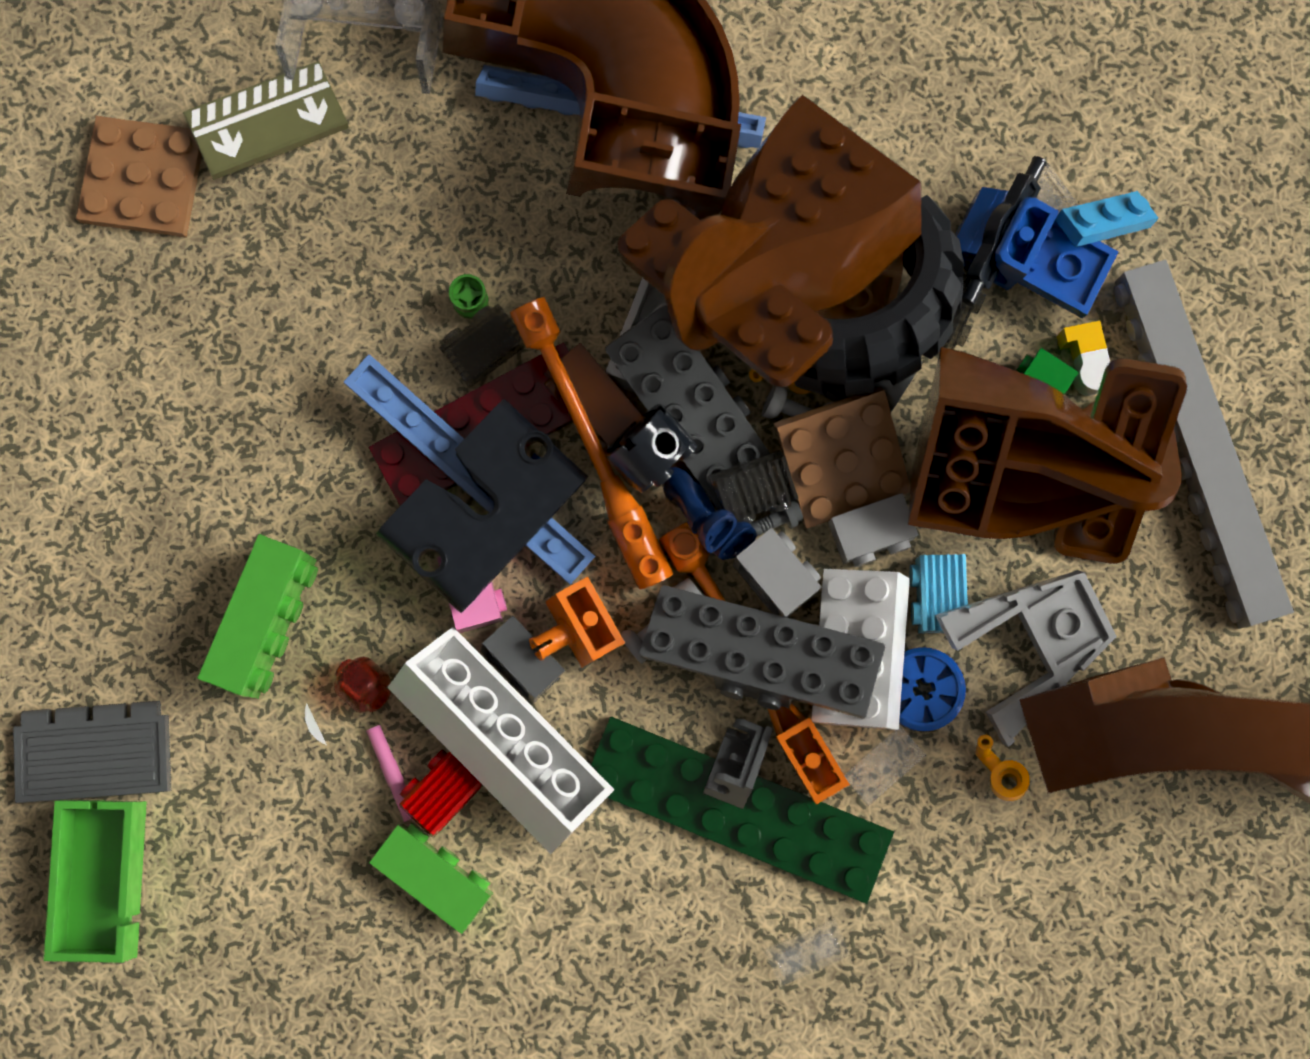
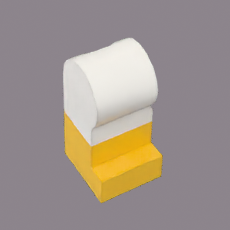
(1088, 354)

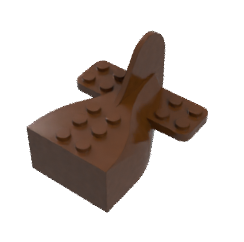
(795, 236)
(1022, 458)

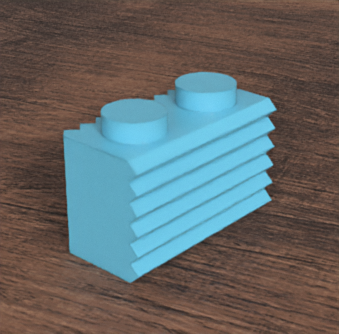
(940, 588)

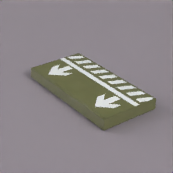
(265, 120)

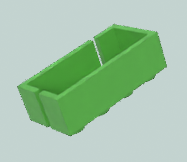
(259, 618)
(95, 881)

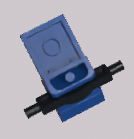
(1016, 240)

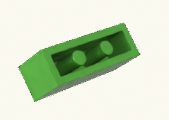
(432, 876)

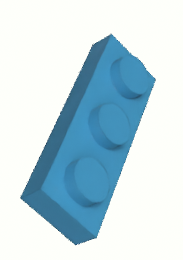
(1106, 218)

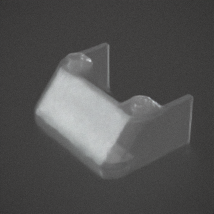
(411, 15)

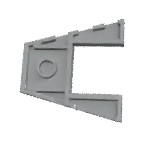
(1062, 624)

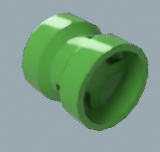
(466, 289)

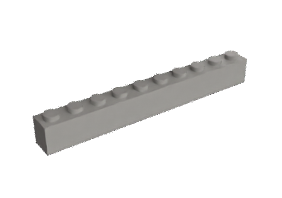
(1205, 451)

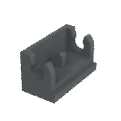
(512, 655)
(738, 763)

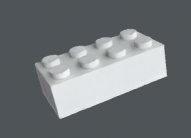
(876, 609)

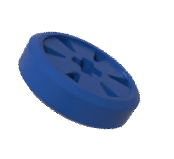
(947, 686)

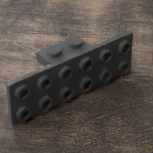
(693, 393)
(762, 653)

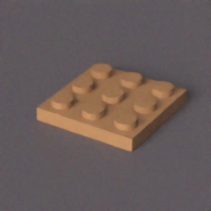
(140, 177)
(843, 456)

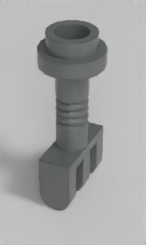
(790, 516)

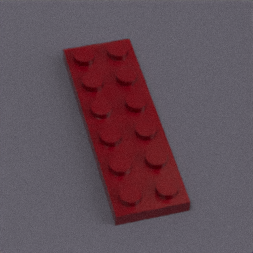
(522, 387)

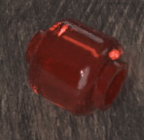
(362, 684)

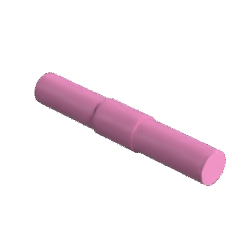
(388, 766)

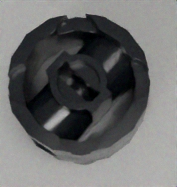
(650, 448)

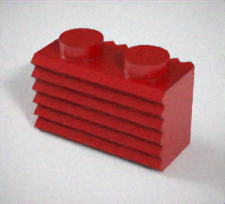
(440, 793)

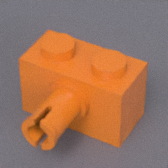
(581, 624)

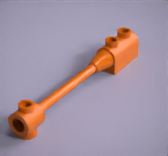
(625, 516)
(793, 730)

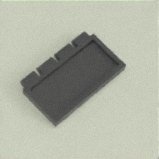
(94, 756)

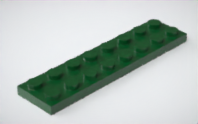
(772, 826)

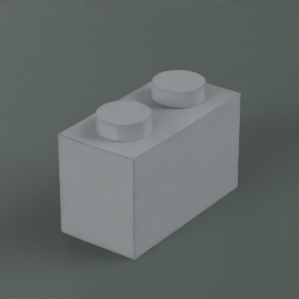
(873, 530)

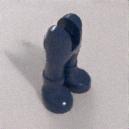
(717, 529)

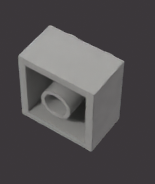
(777, 573)

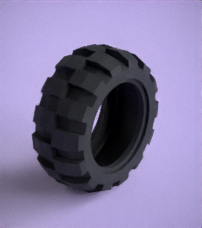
(912, 325)

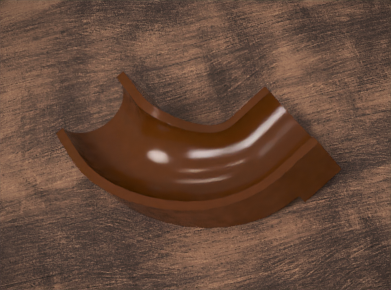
(647, 79)
(1152, 724)

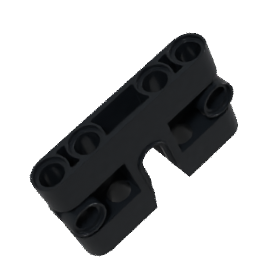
(476, 545)

